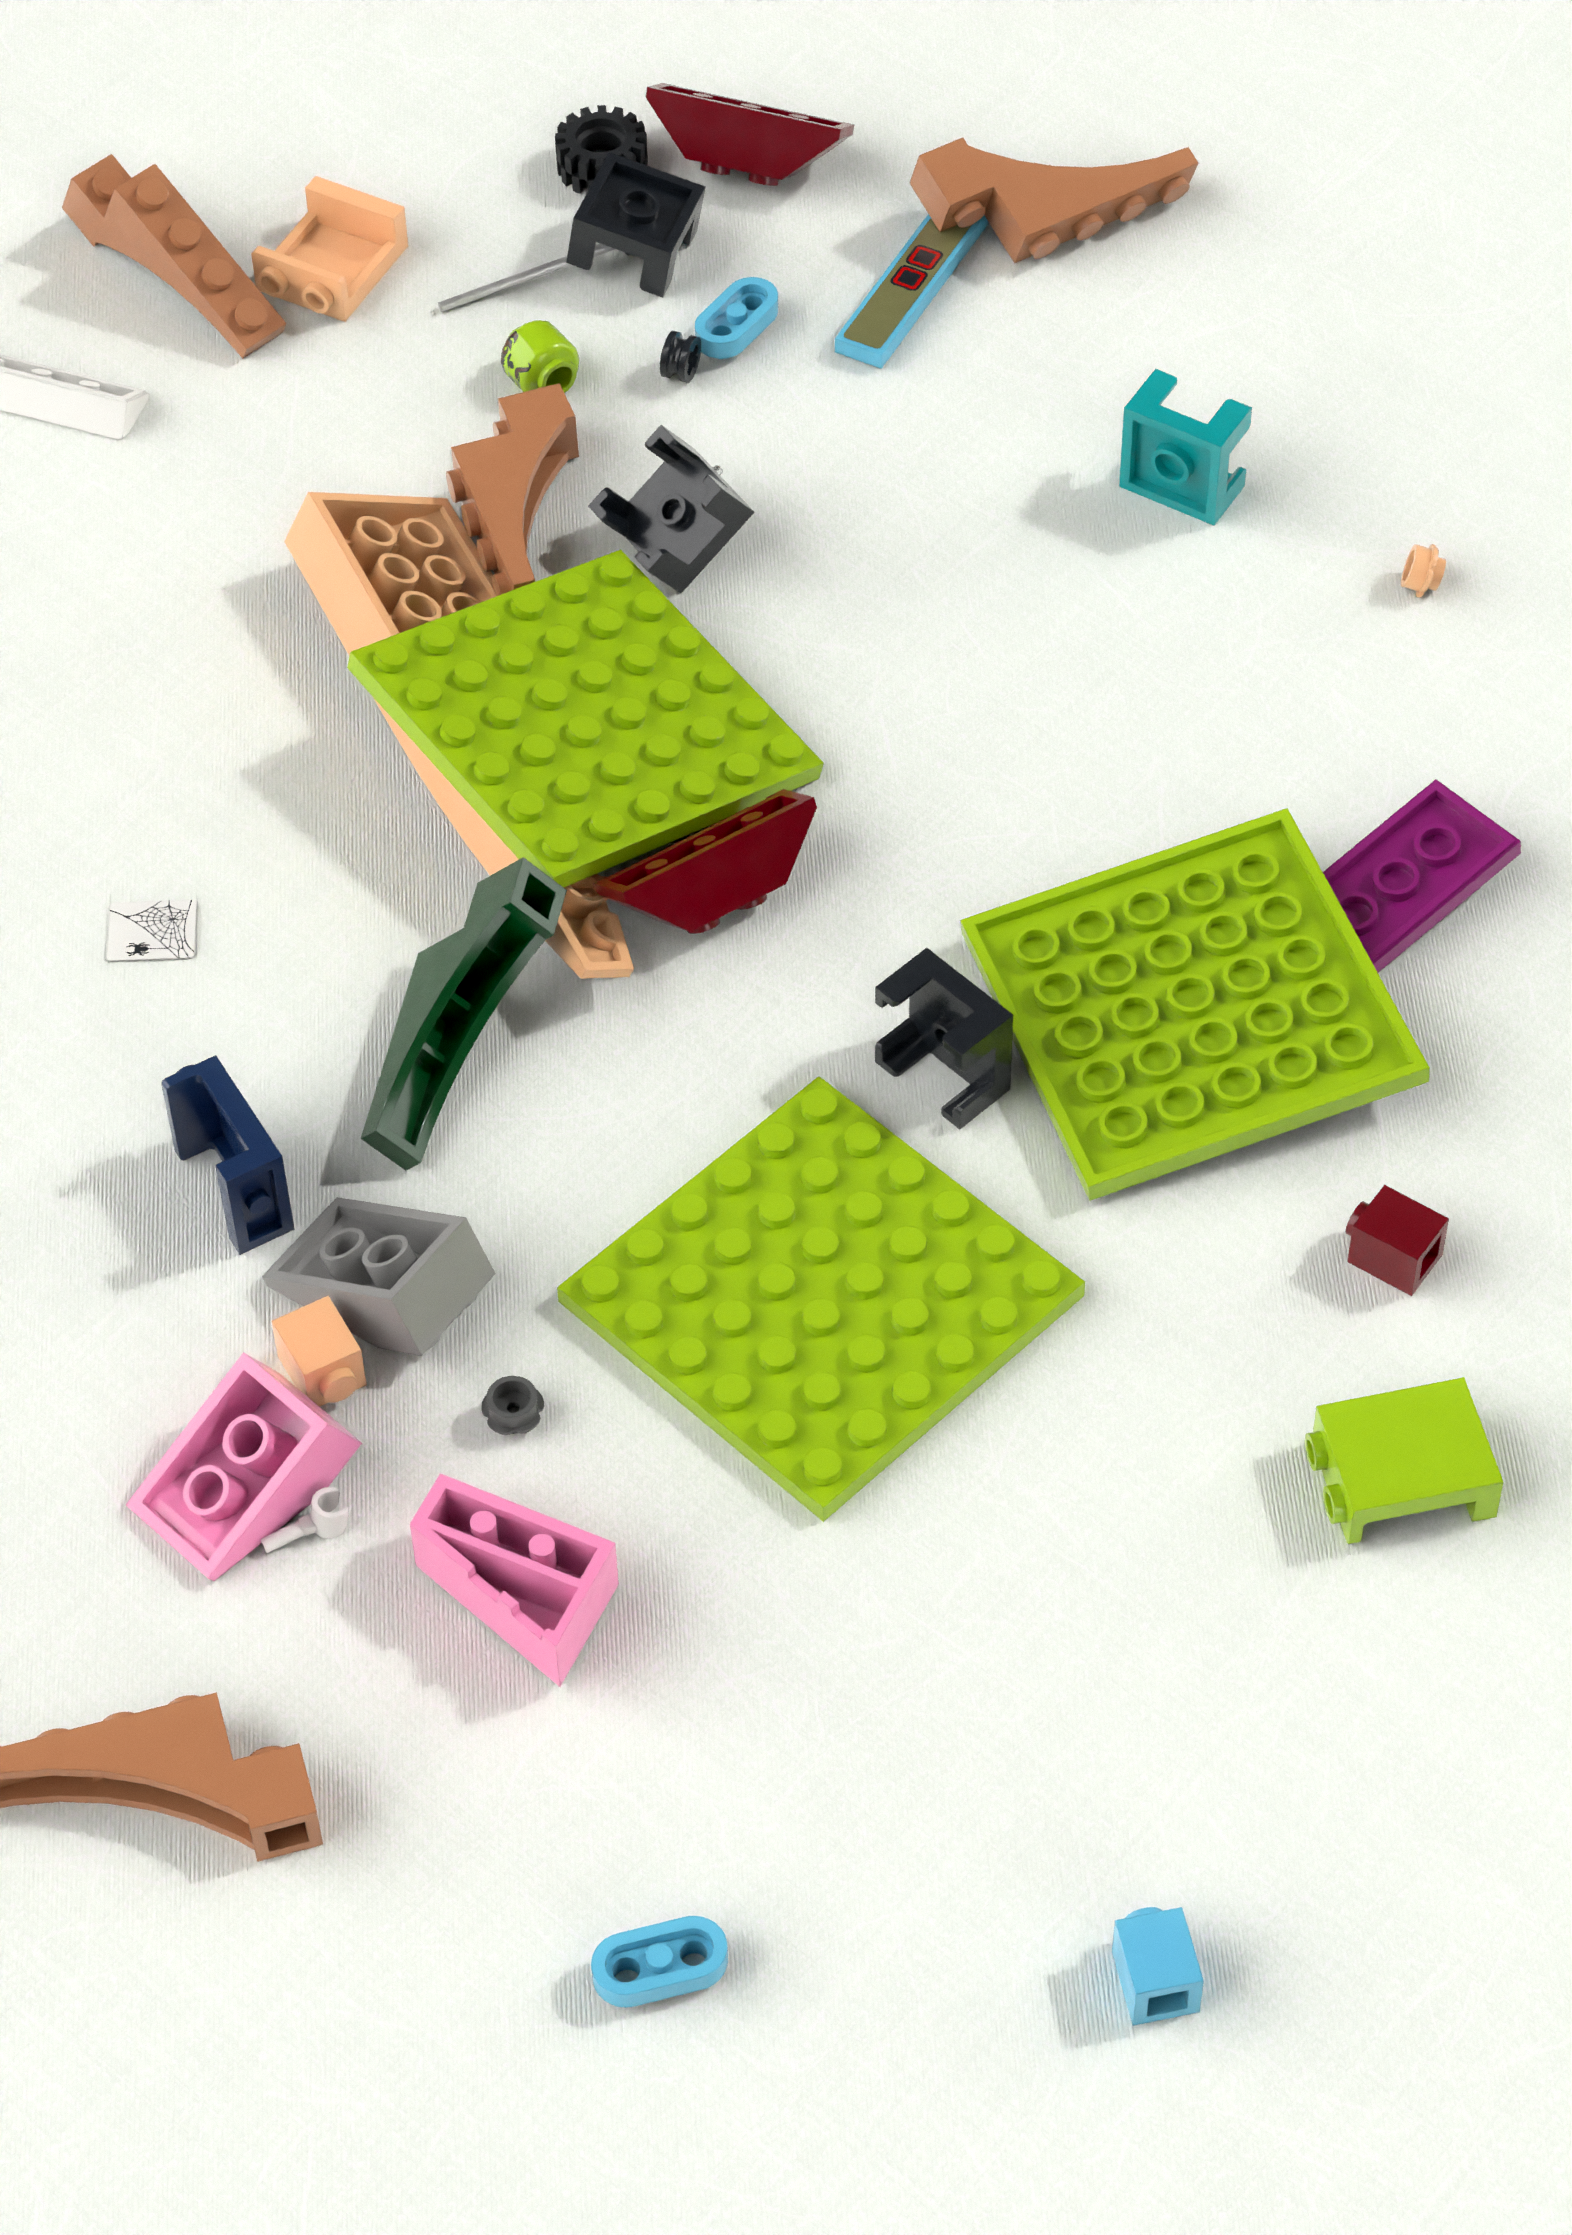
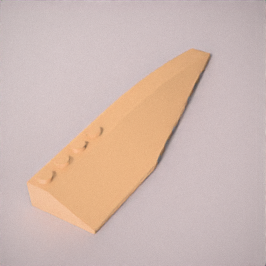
(395, 566)

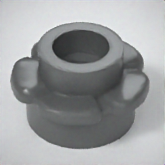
(509, 1393)

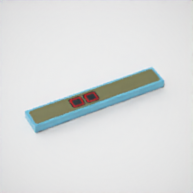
(905, 291)

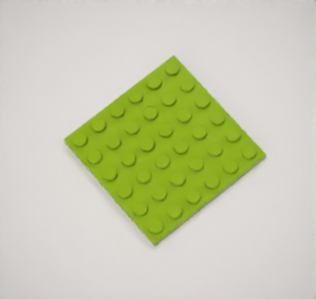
(584, 718)
(1192, 1003)
(821, 1296)

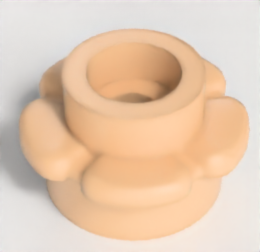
(1423, 569)

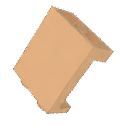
(334, 250)

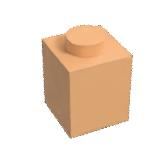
(319, 1352)

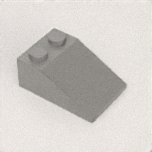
(387, 1271)

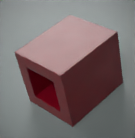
(1396, 1239)

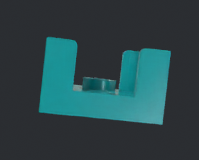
(1179, 457)

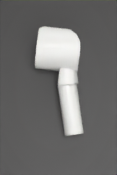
(318, 1521)

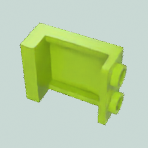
(1403, 1456)

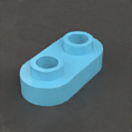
(737, 317)
(657, 1958)

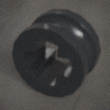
(680, 356)

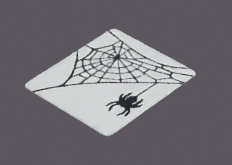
(151, 930)

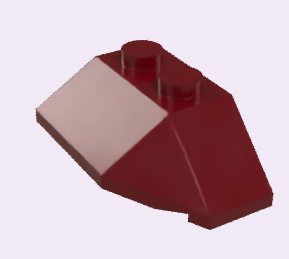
(743, 134)
(718, 867)

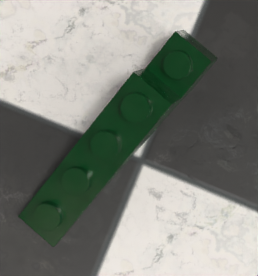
(451, 1000)

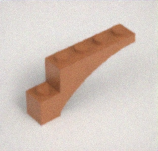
(1042, 204)
(163, 233)
(508, 476)
(172, 1764)

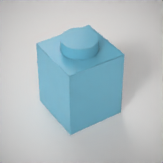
(1157, 1965)

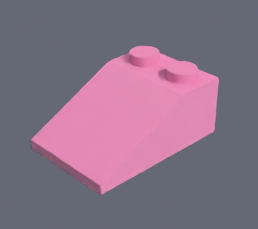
(241, 1468)

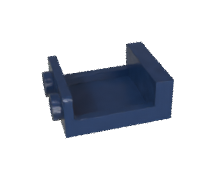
(211, 1113)

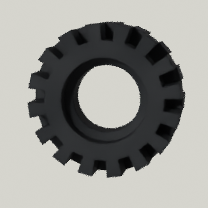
(594, 132)

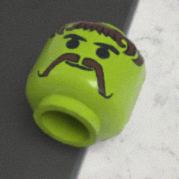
(539, 357)

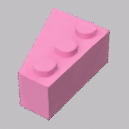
(516, 1570)

